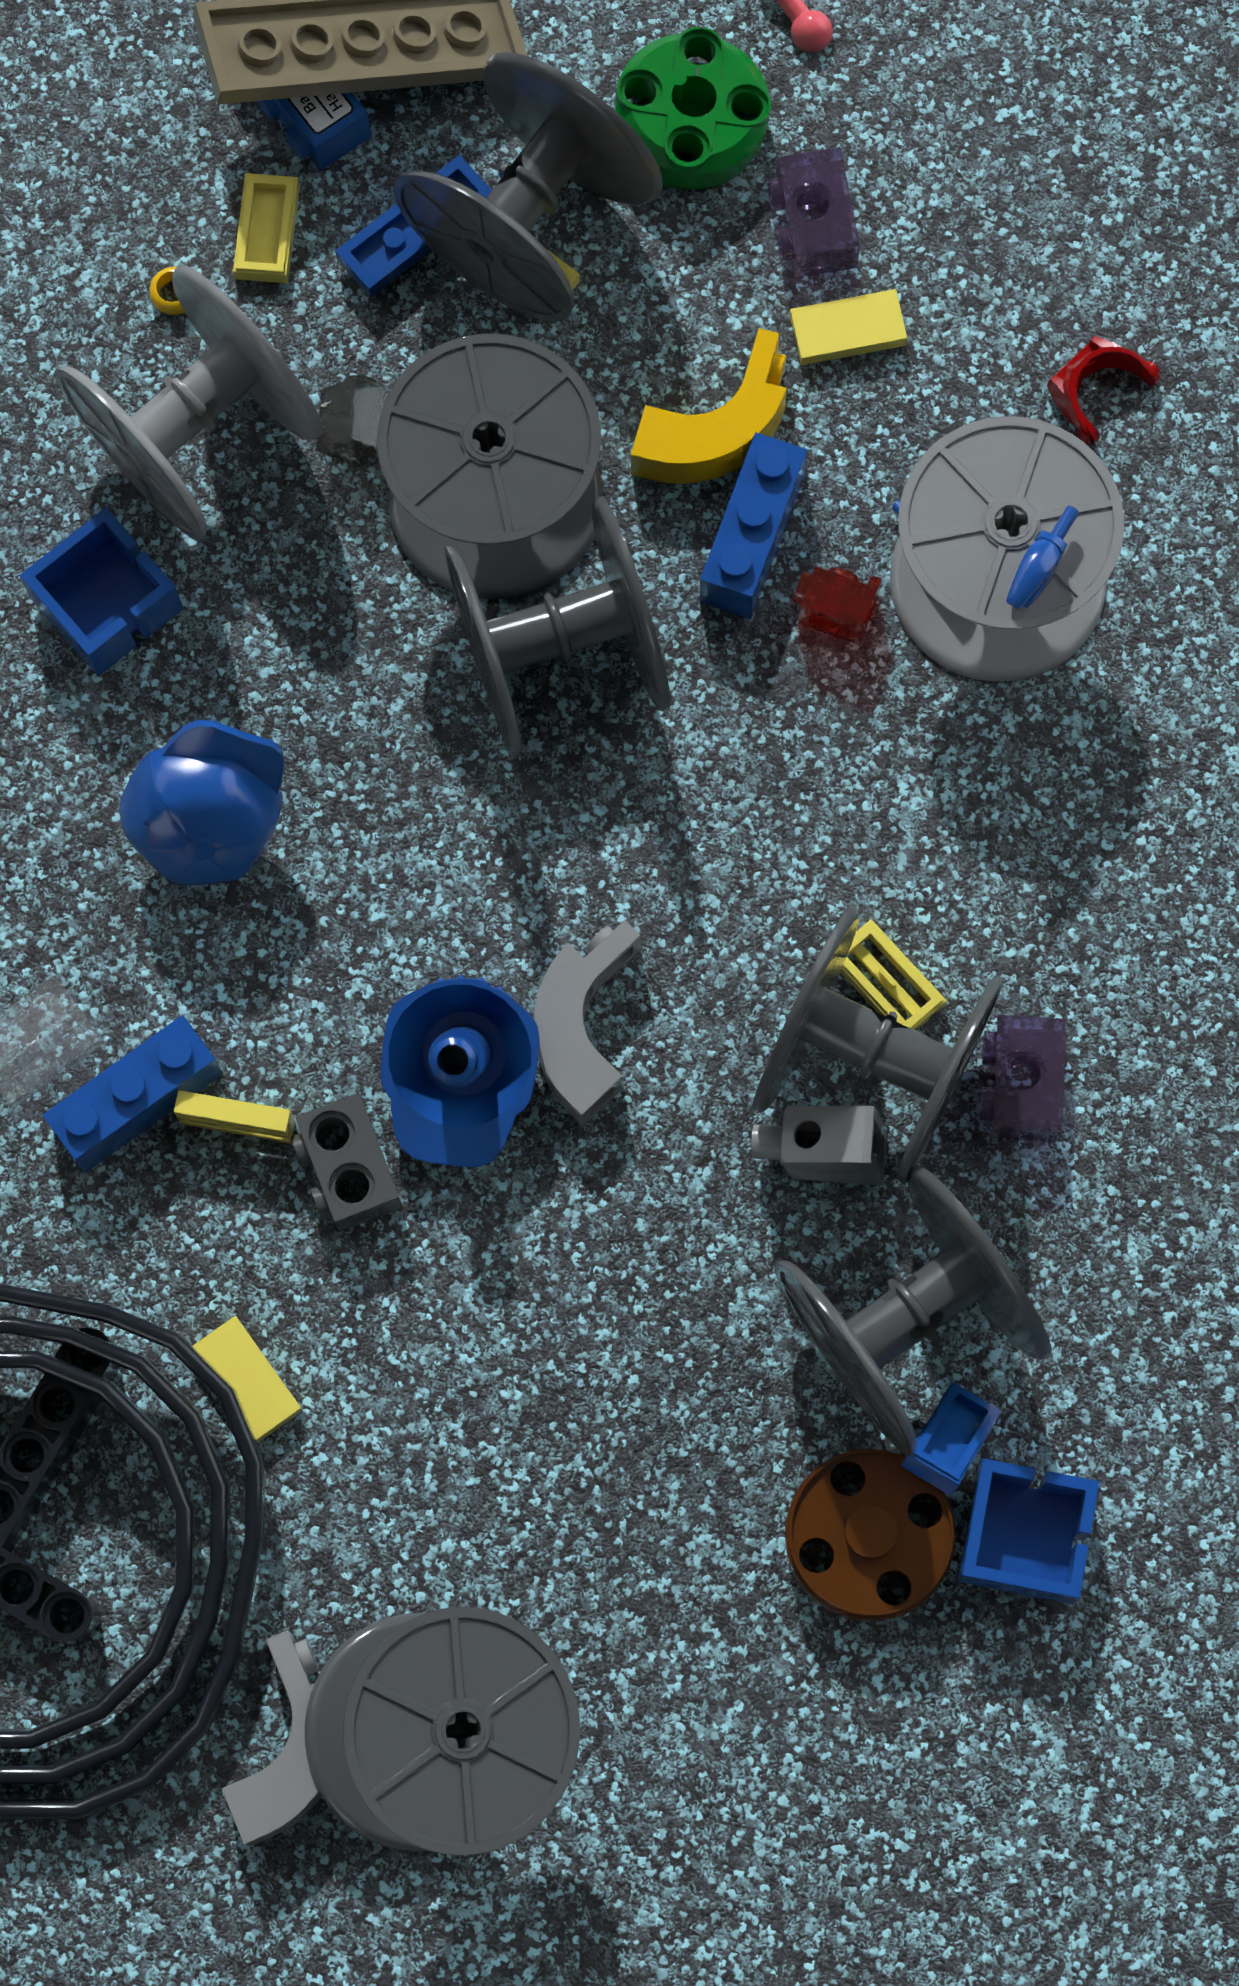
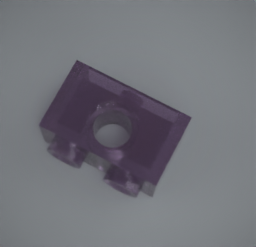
(819, 183)
(1031, 1044)

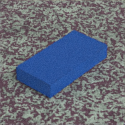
(951, 1438)

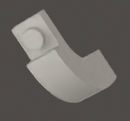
(568, 1060)
(285, 1788)

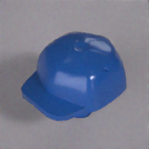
(204, 803)
(458, 1070)

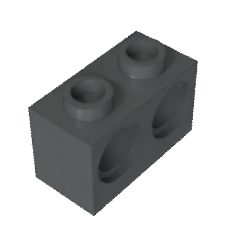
(356, 1159)

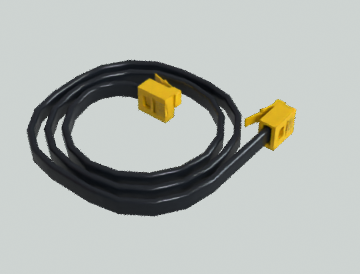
(184, 1551)

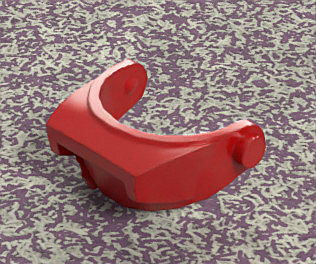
(1094, 356)

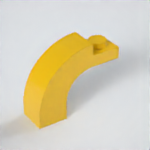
(712, 444)

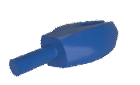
(1040, 562)

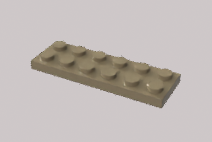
(348, 45)

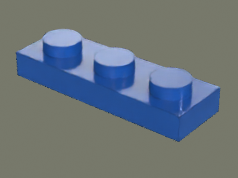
(390, 243)

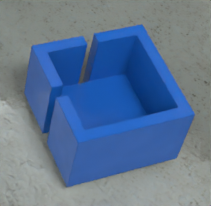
(96, 593)
(1025, 1535)

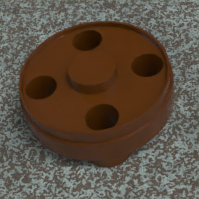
(869, 1536)

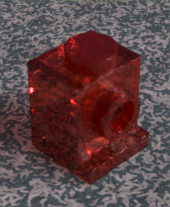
(836, 602)

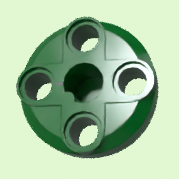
(695, 107)

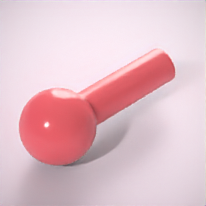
(810, 28)

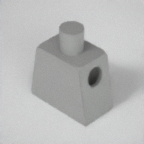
(848, 1146)

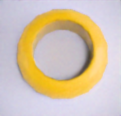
(157, 283)

